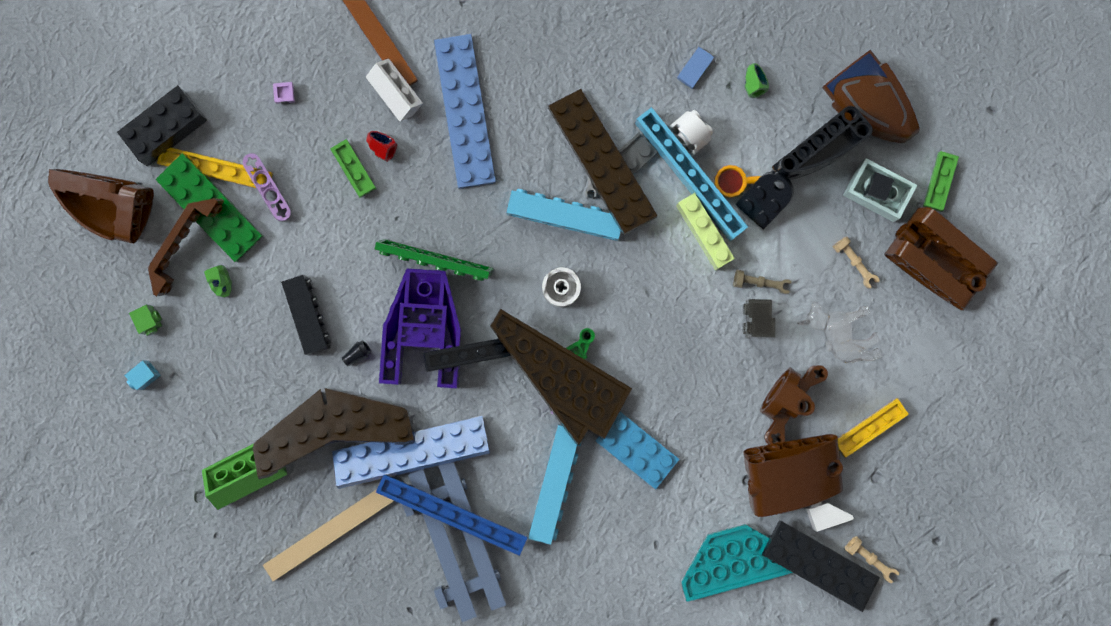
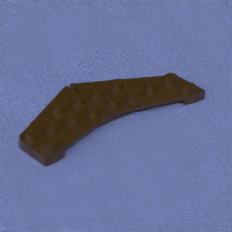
(316, 425)

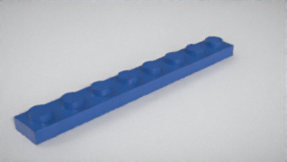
(451, 514)

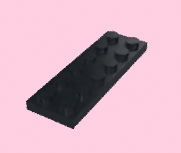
(820, 566)

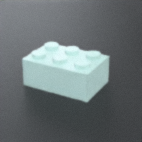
(898, 196)

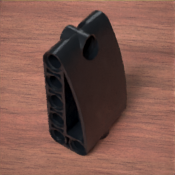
(825, 145)

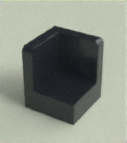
(878, 186)

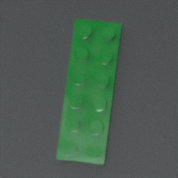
(230, 227)
(426, 257)

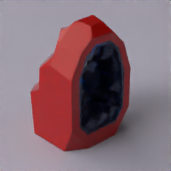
(381, 145)

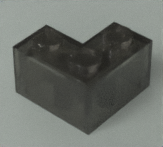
(758, 319)

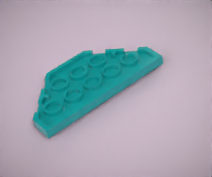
(728, 562)

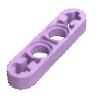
(268, 186)

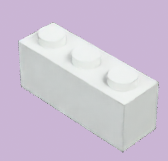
(394, 90)

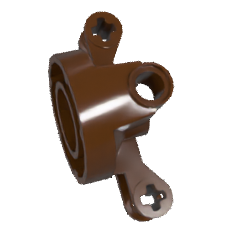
(788, 399)

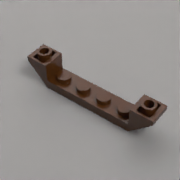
(159, 280)

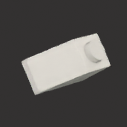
(824, 515)

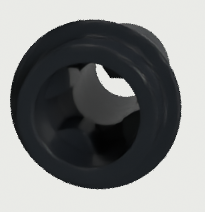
(358, 352)

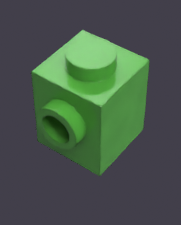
(146, 319)

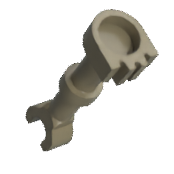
(760, 281)

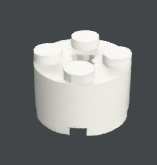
(691, 131)
(555, 278)

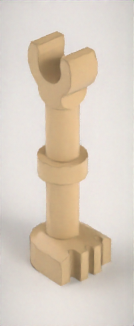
(843, 245)
(854, 546)

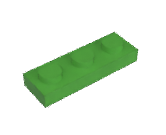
(353, 168)
(940, 181)

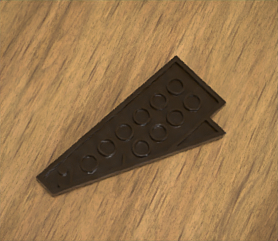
(570, 386)

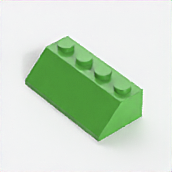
(234, 478)

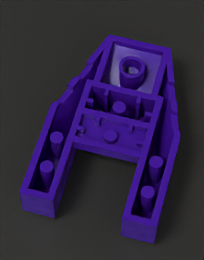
(420, 317)

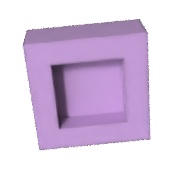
(284, 92)

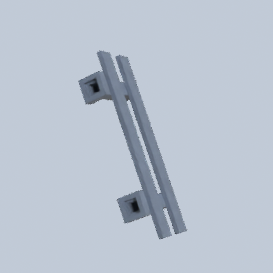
(458, 588)

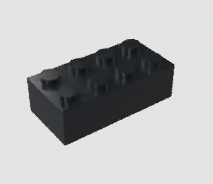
(162, 126)

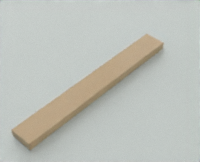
(325, 534)

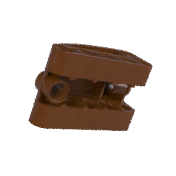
(941, 257)
(793, 474)

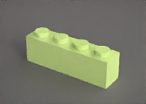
(704, 231)

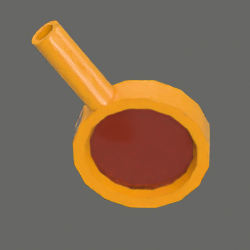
(732, 181)

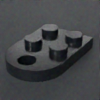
(765, 199)

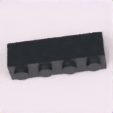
(306, 314)

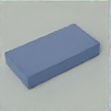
(695, 67)

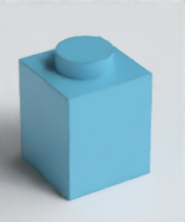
(142, 375)

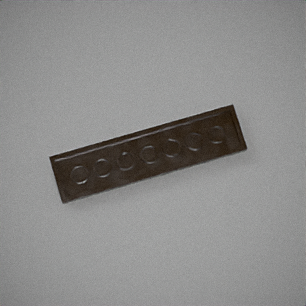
(602, 162)

